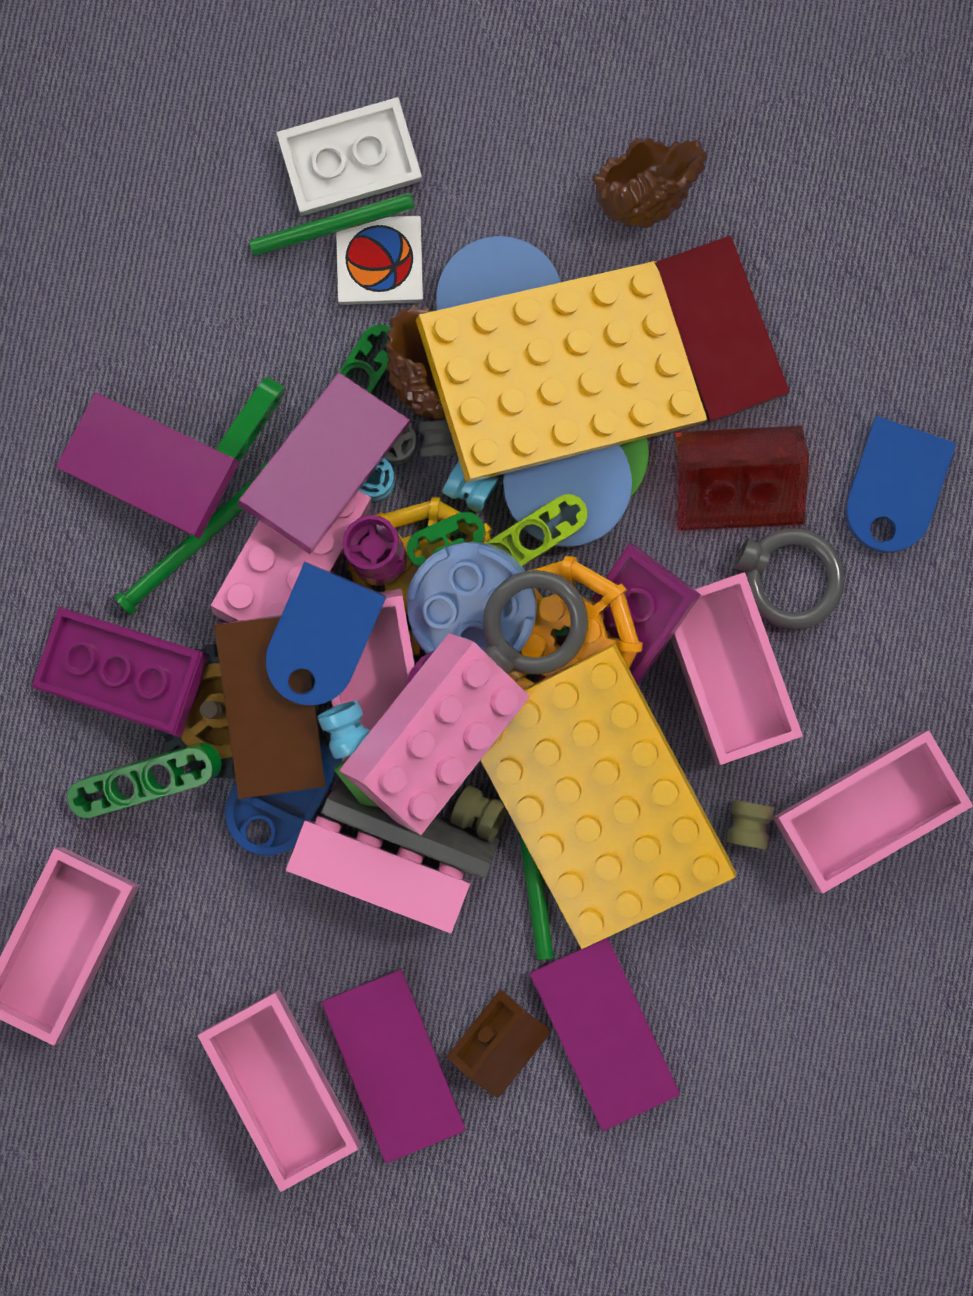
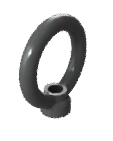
(754, 557)
(504, 653)

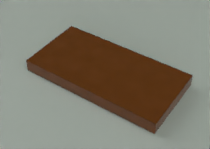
(270, 736)

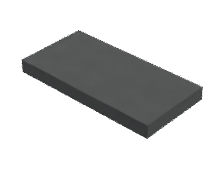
(439, 841)

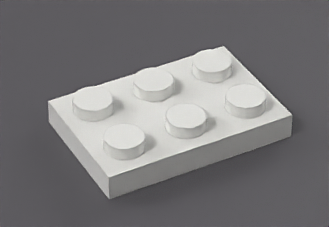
(349, 156)

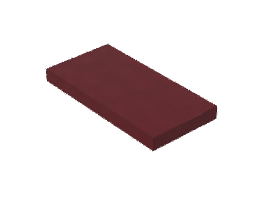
(721, 329)

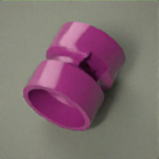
(374, 550)

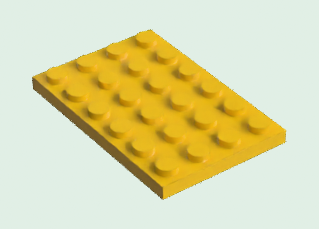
(560, 370)
(603, 800)

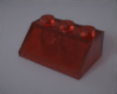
(740, 477)

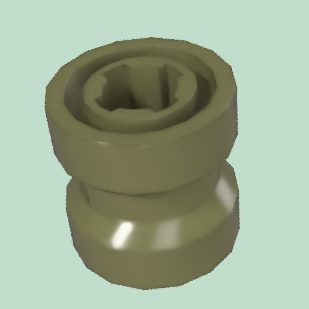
(479, 813)
(750, 824)

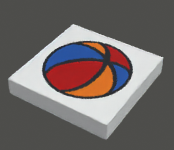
(380, 262)

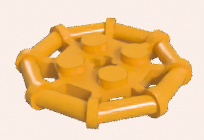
(554, 615)

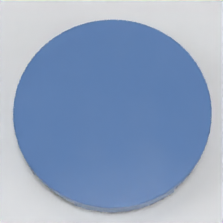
(493, 269)
(597, 477)
(453, 592)

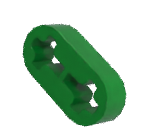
(442, 531)

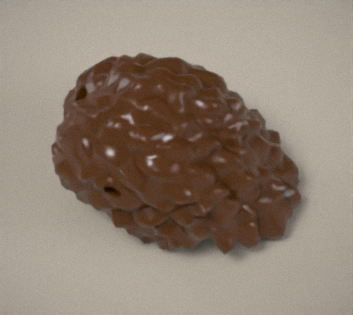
(648, 181)
(409, 365)

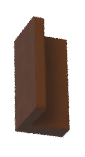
(498, 1044)

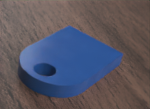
(897, 482)
(322, 632)
(282, 811)

